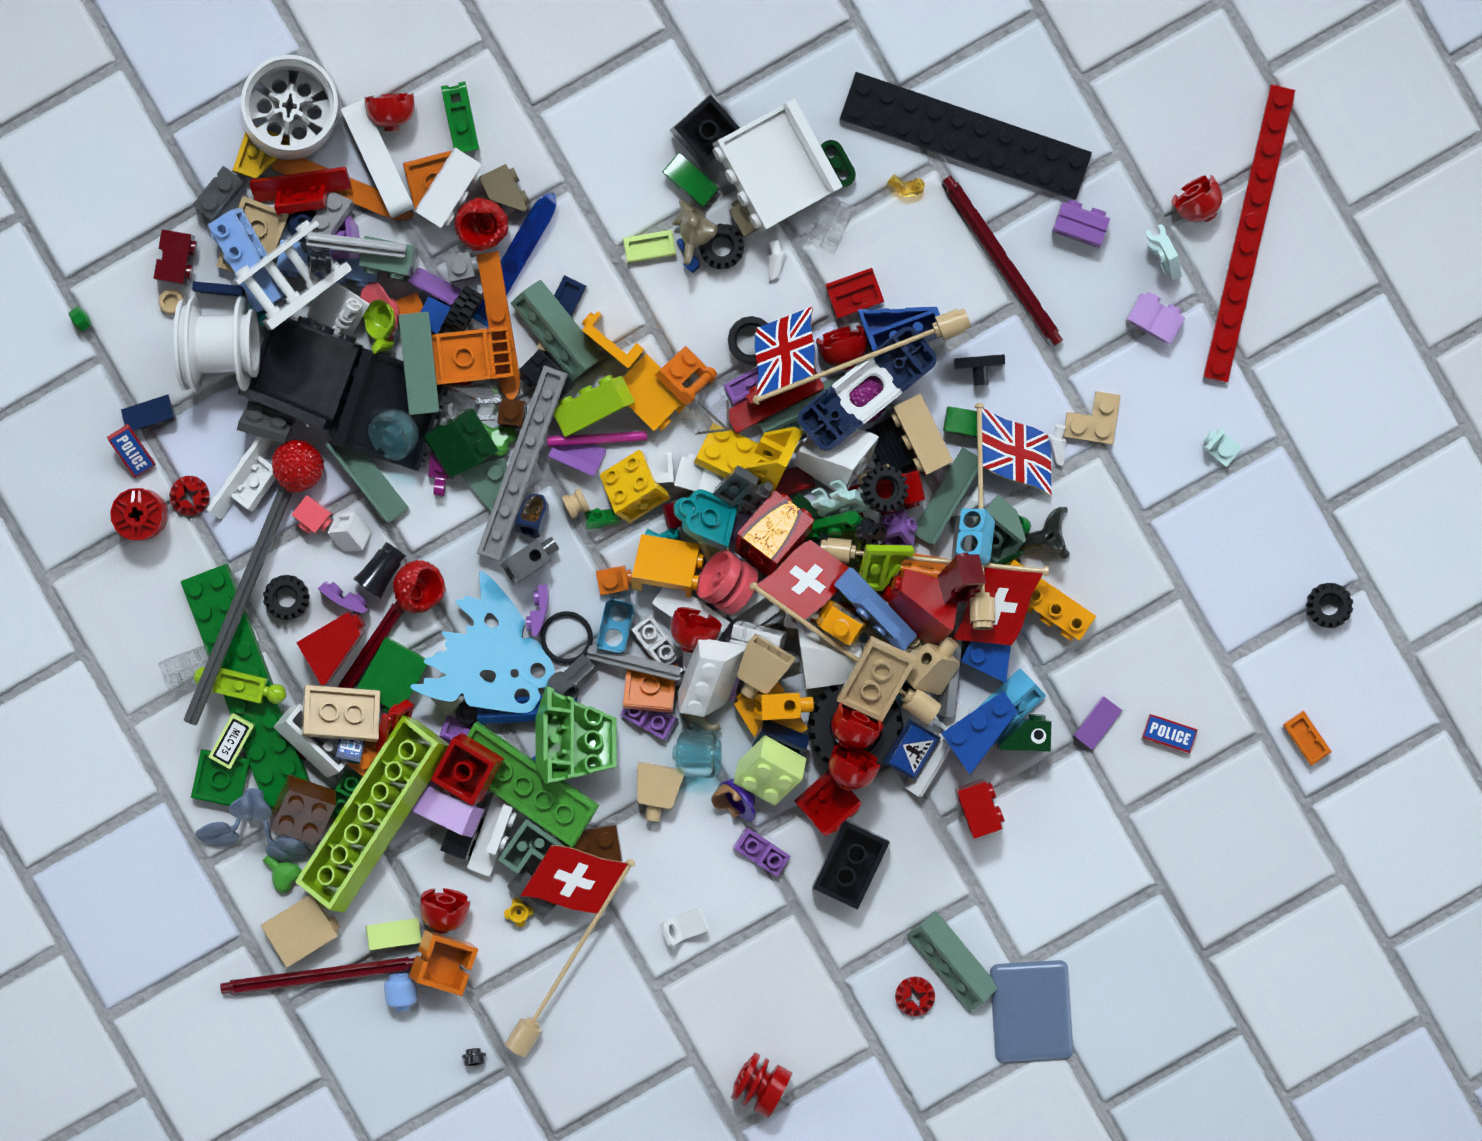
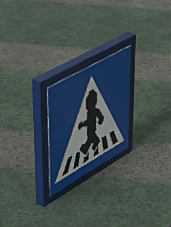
(912, 749)

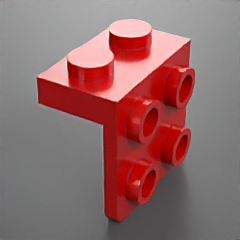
(828, 804)

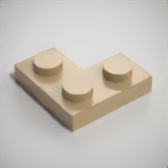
(1100, 425)

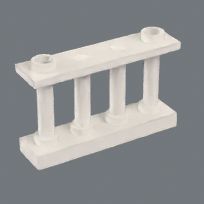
(294, 299)

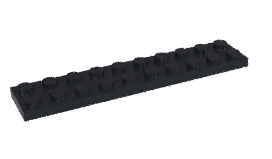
(965, 135)

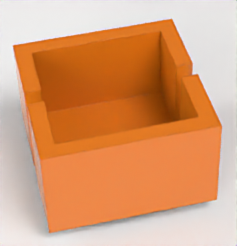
(440, 962)

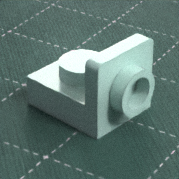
(1221, 446)

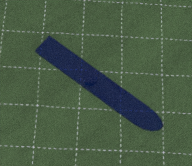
(523, 245)

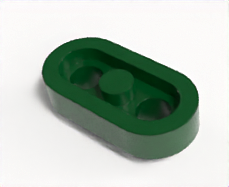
(840, 161)

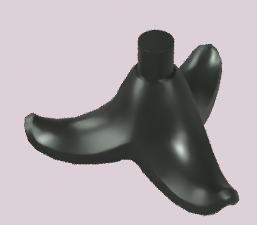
(1050, 536)

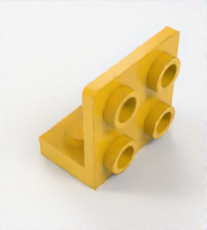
(632, 487)

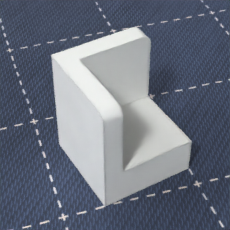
(661, 467)
(349, 532)

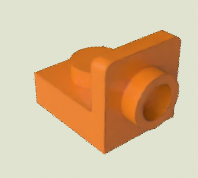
(614, 580)

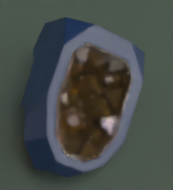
(532, 516)

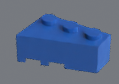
(884, 323)
(988, 658)
(980, 730)

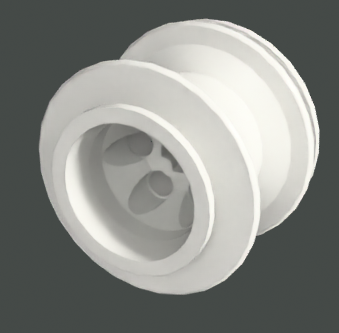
(215, 344)

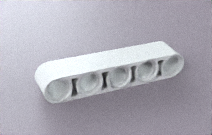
(377, 159)

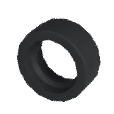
(737, 326)

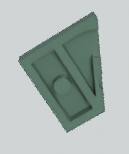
(486, 479)

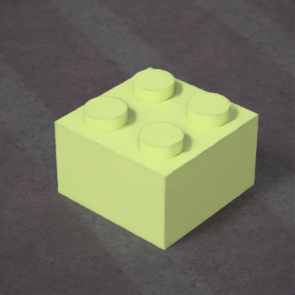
(769, 770)

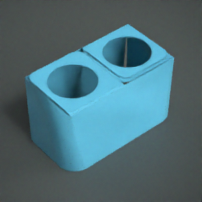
(984, 538)
(611, 624)

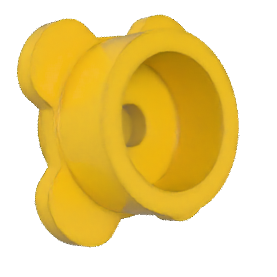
(526, 911)

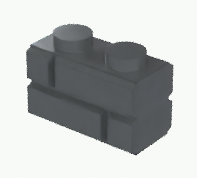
(219, 193)

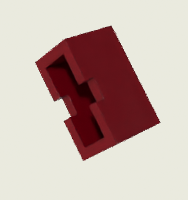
(176, 257)
(961, 578)

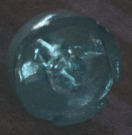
(394, 433)

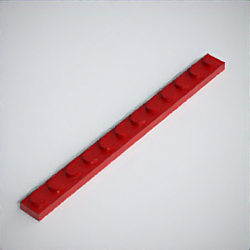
(1249, 233)

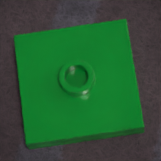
(218, 783)

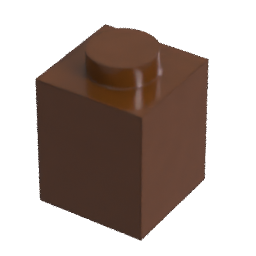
(511, 412)

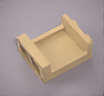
(300, 929)

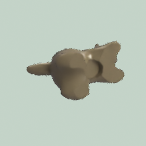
(694, 228)

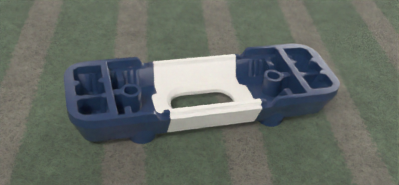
(832, 415)

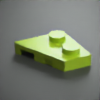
(883, 563)

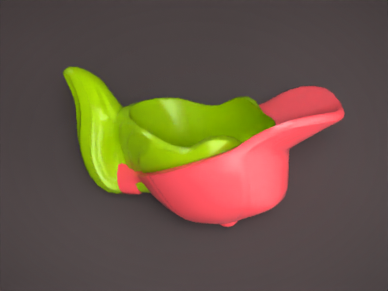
(380, 317)

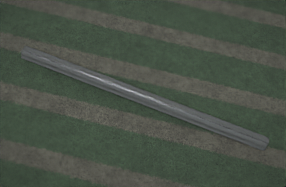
(237, 606)

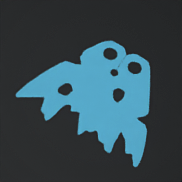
(488, 649)

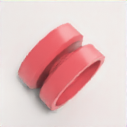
(726, 582)

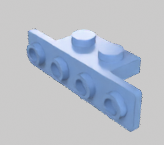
(874, 609)

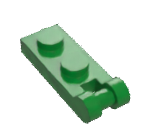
(460, 118)
(834, 526)

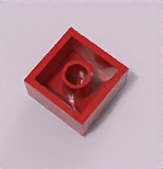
(467, 769)
(979, 808)

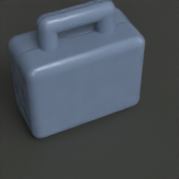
(1031, 1011)

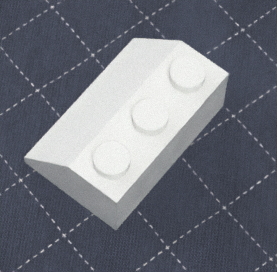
(709, 677)

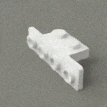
(248, 480)
(938, 755)
(492, 836)

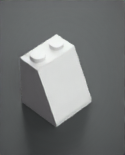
(841, 462)
(823, 662)

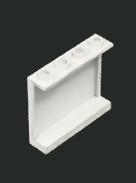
(776, 165)

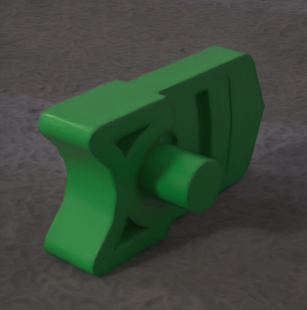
(598, 518)

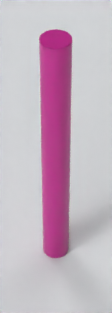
(597, 438)

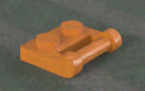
(680, 369)

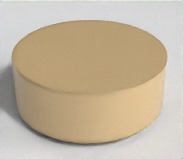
(169, 299)

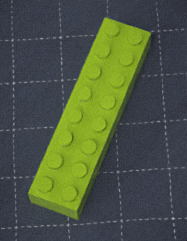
(373, 814)

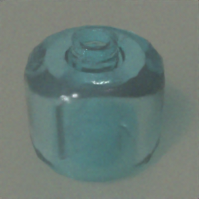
(698, 753)

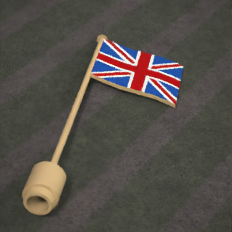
(788, 352)
(1014, 454)

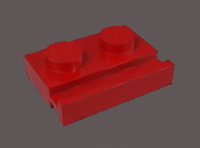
(854, 293)
(389, 721)

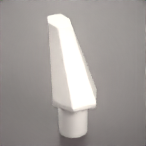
(775, 260)
(1058, 443)
(968, 502)

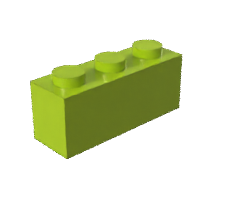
(592, 404)

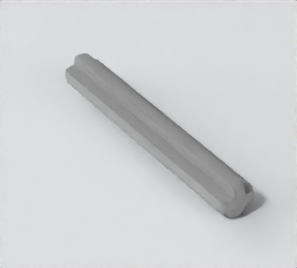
(356, 245)
(635, 663)

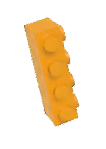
(1059, 610)

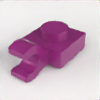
(438, 473)

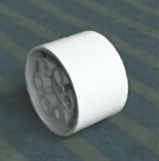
(310, 75)

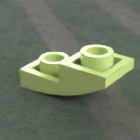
(393, 934)

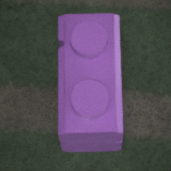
(1081, 224)

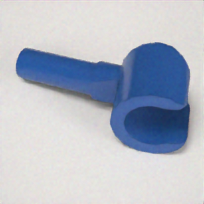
(694, 264)

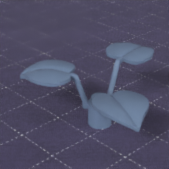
(253, 807)

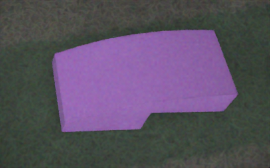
(351, 601)
(536, 619)
(658, 723)
(761, 851)

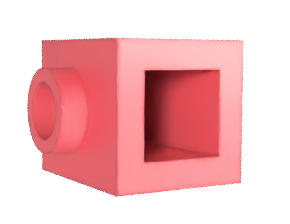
(312, 515)

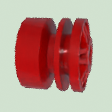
(151, 522)
(761, 1085)

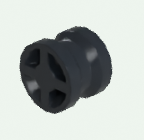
(319, 262)
(871, 532)

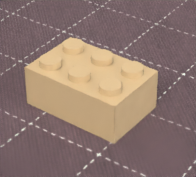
(921, 435)

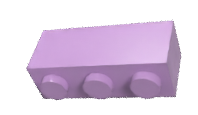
(448, 810)

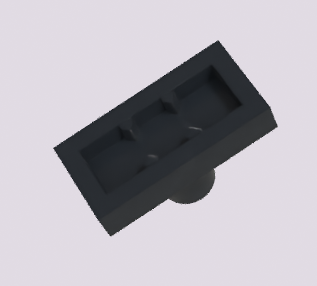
(979, 365)

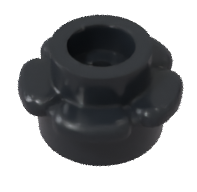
(461, 714)
(473, 1057)

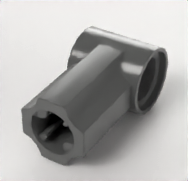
(569, 681)
(517, 886)

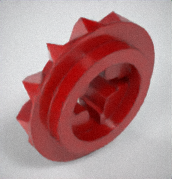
(200, 499)
(904, 991)

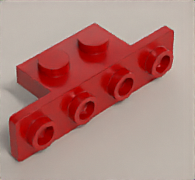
(300, 190)
(748, 413)

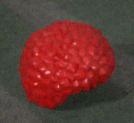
(481, 224)
(297, 465)
(418, 586)

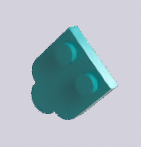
(706, 518)

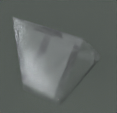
(481, 397)
(707, 411)

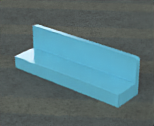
(1022, 693)

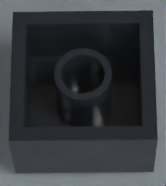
(702, 128)

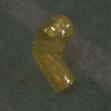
(907, 188)

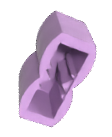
(1155, 318)

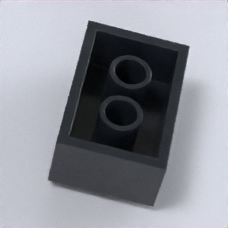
(850, 864)

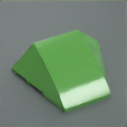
(572, 738)

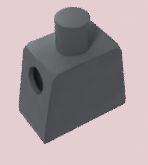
(521, 566)

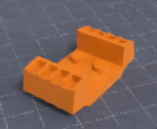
(472, 355)

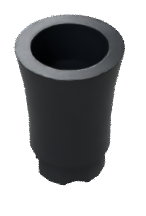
(380, 570)

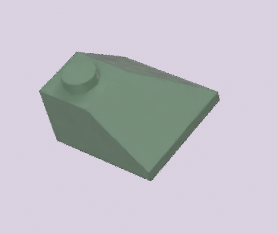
(1007, 531)

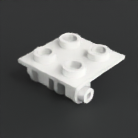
(338, 309)

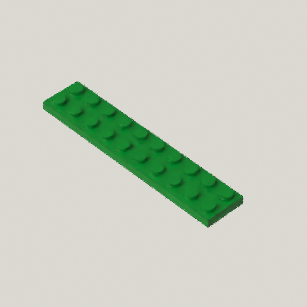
(269, 752)

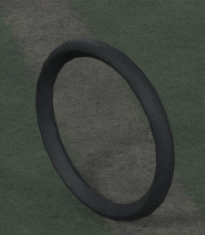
(550, 620)

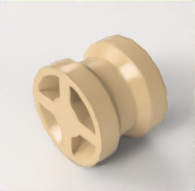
(576, 503)

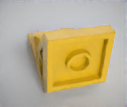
(765, 459)

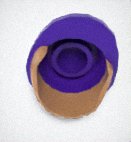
(735, 799)

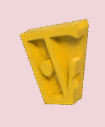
(252, 161)

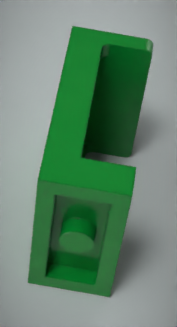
(393, 673)

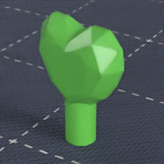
(502, 437)
(282, 873)

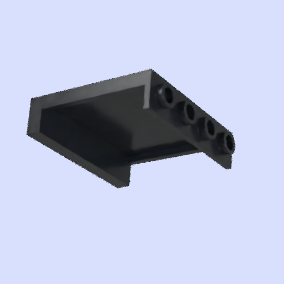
(305, 371)
(376, 387)

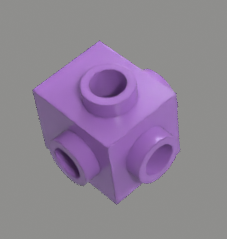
(900, 528)

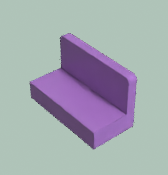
(581, 457)

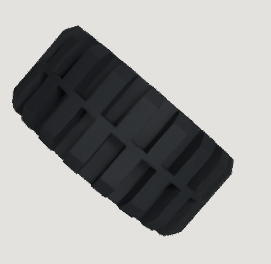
(822, 736)

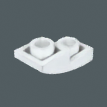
(654, 641)

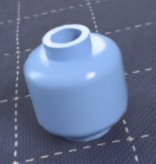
(400, 991)

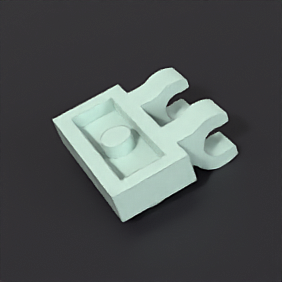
(1168, 256)
(840, 501)

